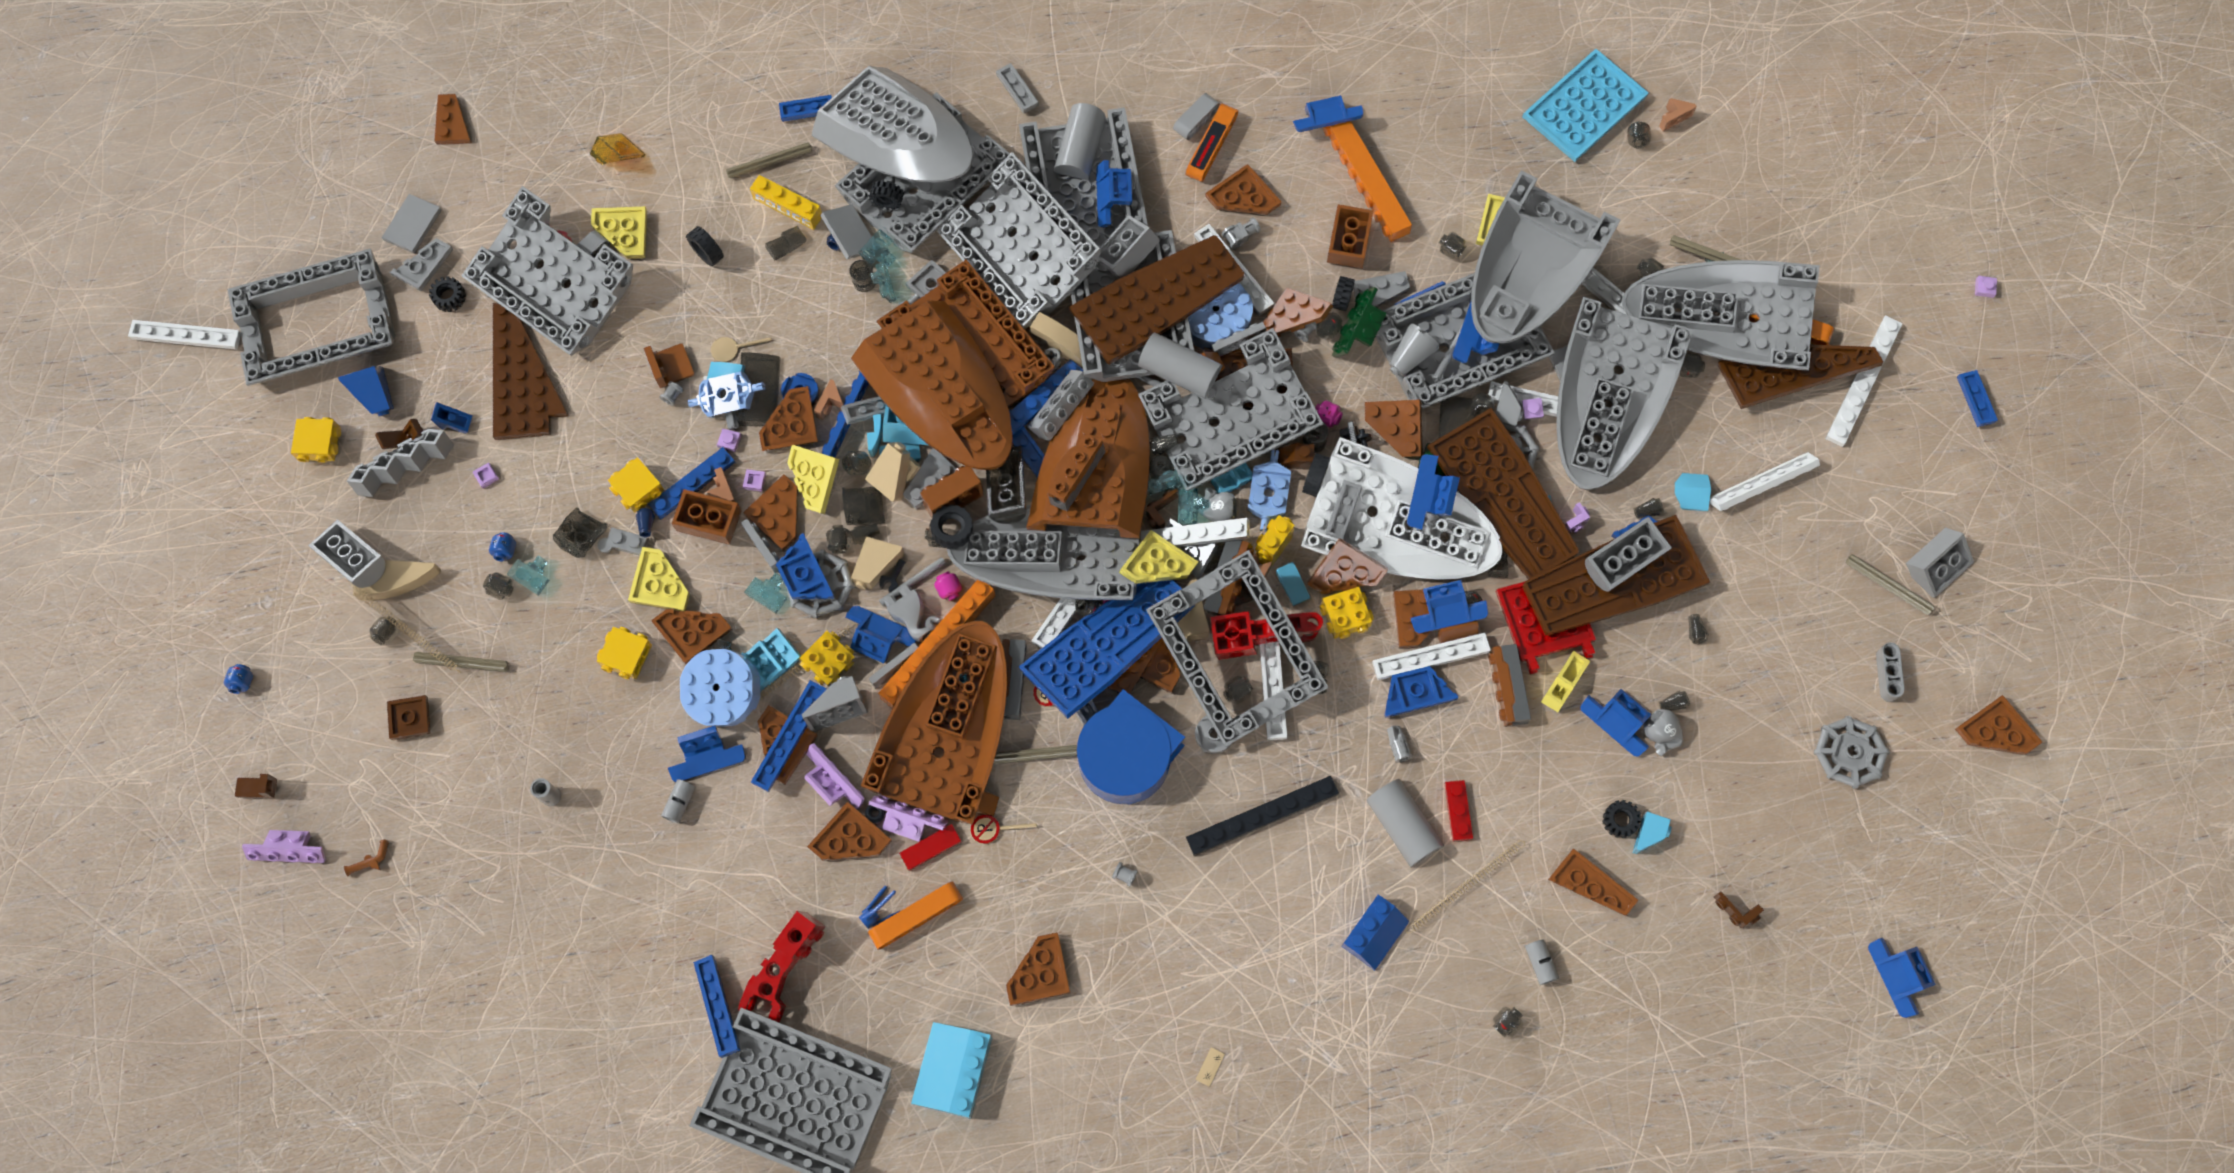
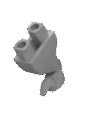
(910, 611)

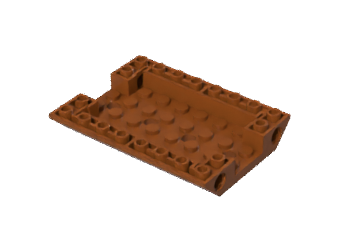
(1005, 344)

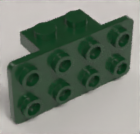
(1362, 323)

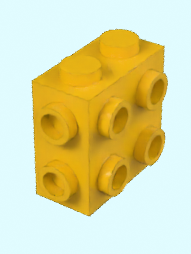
(315, 439)
(635, 485)
(1275, 539)
(1346, 613)
(624, 652)
(827, 658)

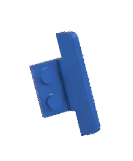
(1327, 113)
(1113, 187)
(1470, 339)
(1431, 493)
(1447, 608)
(876, 634)
(1619, 719)
(704, 754)
(1902, 975)

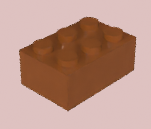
(1350, 236)
(957, 489)
(706, 516)

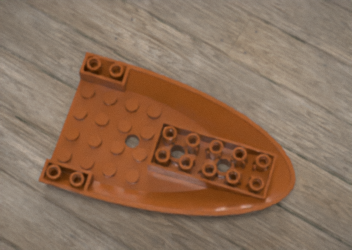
(904, 756)

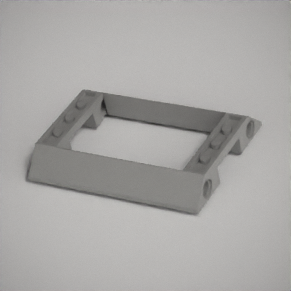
(302, 282)
(1231, 728)

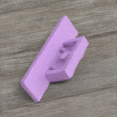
(830, 781)
(906, 820)
(285, 847)

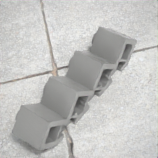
(391, 466)

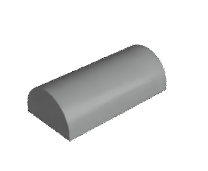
(1080, 141)
(1179, 365)
(349, 555)
(1626, 555)
(1404, 822)

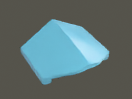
(1693, 491)

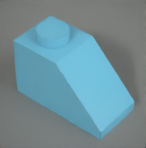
(1651, 831)

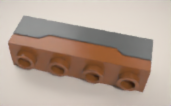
(1076, 472)
(1224, 600)
(1510, 685)

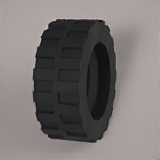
(704, 246)
(1315, 474)
(958, 539)

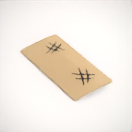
(1210, 1067)

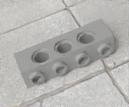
(1060, 405)

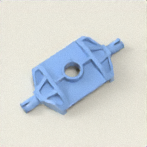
(738, 394)
(1274, 477)

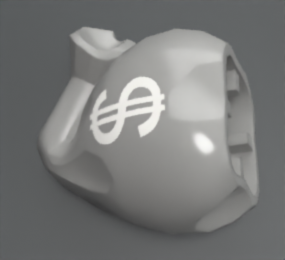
(1221, 506)
(1665, 730)

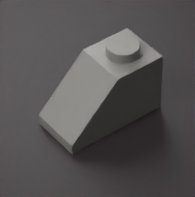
(1509, 406)

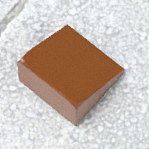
(988, 804)

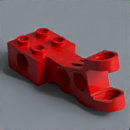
(1238, 634)
(788, 952)

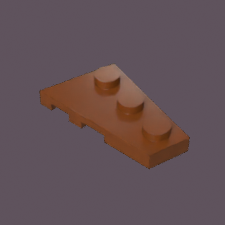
(450, 124)

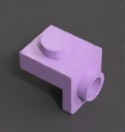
(1582, 517)

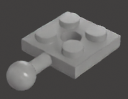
(919, 281)

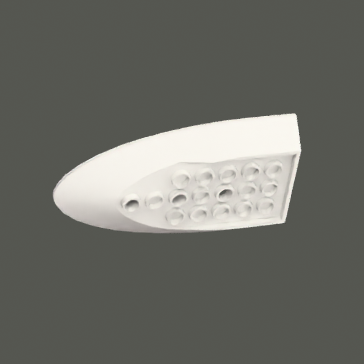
(1389, 487)

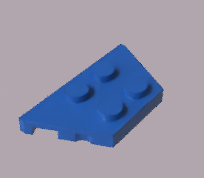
(802, 573)
(1416, 691)

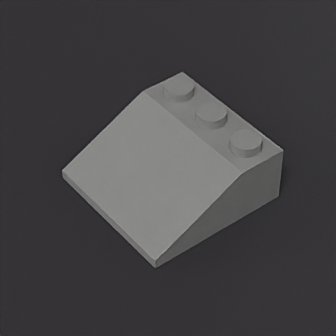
(835, 705)

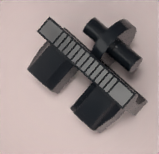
(1351, 432)

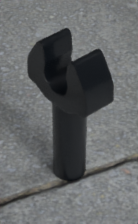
(892, 577)

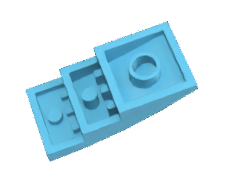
(772, 657)

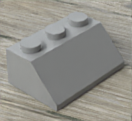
(1127, 247)
(1940, 561)

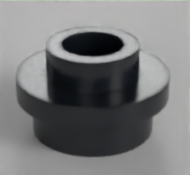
(868, 813)

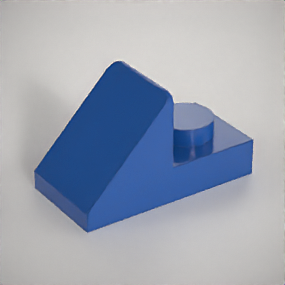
(452, 418)

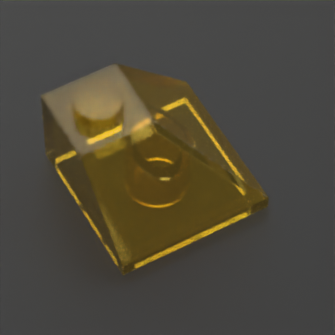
(614, 149)

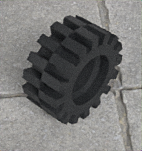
(886, 195)
(1343, 293)
(454, 300)
(1613, 827)

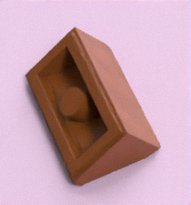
(1458, 631)

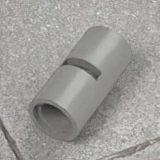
(545, 792)
(678, 801)
(1541, 962)

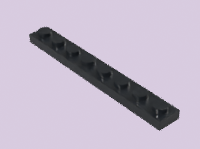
(1262, 815)

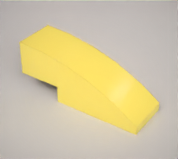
(1565, 681)

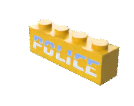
(786, 202)

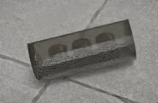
(1007, 489)

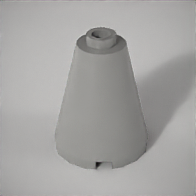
(1412, 350)

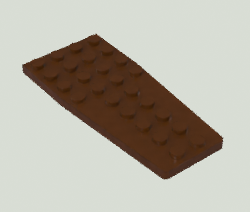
(1156, 297)
(1506, 491)
(1570, 598)

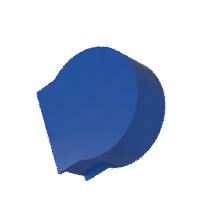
(1126, 751)

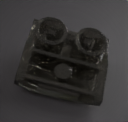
(863, 506)
(578, 533)

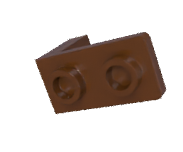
(391, 439)
(1154, 518)
(256, 787)
(1736, 917)

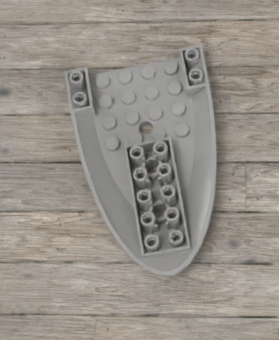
(906, 139)
(1774, 291)
(1651, 367)
(1056, 572)

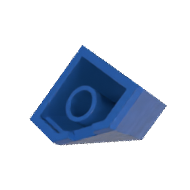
(370, 389)

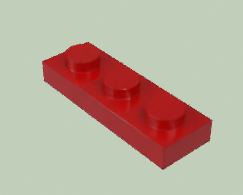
(1458, 810)

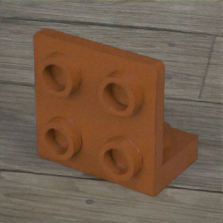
(669, 364)

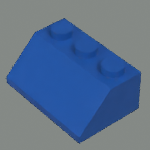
(1375, 932)

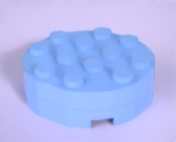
(1221, 317)
(719, 688)

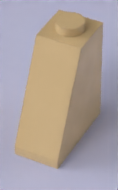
(890, 471)
(874, 561)

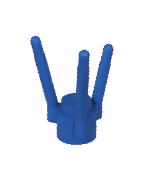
(869, 915)

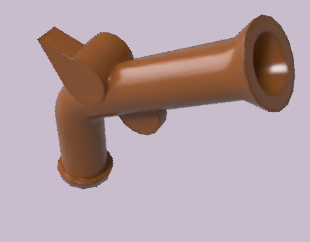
(369, 861)

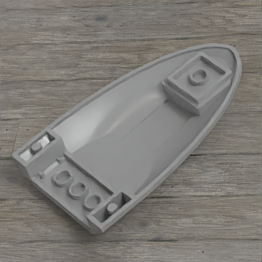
(1533, 260)

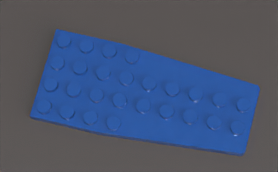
(1098, 648)

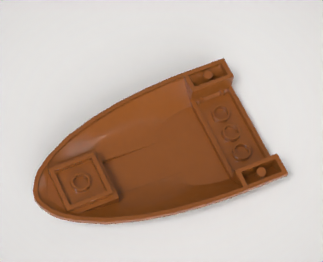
(939, 385)
(1119, 484)

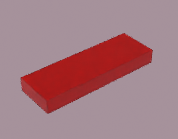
(930, 847)

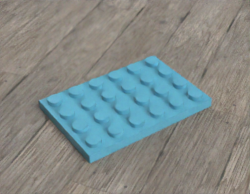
(1585, 105)

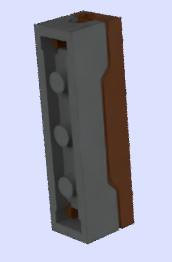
(1015, 656)

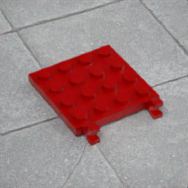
(1529, 634)

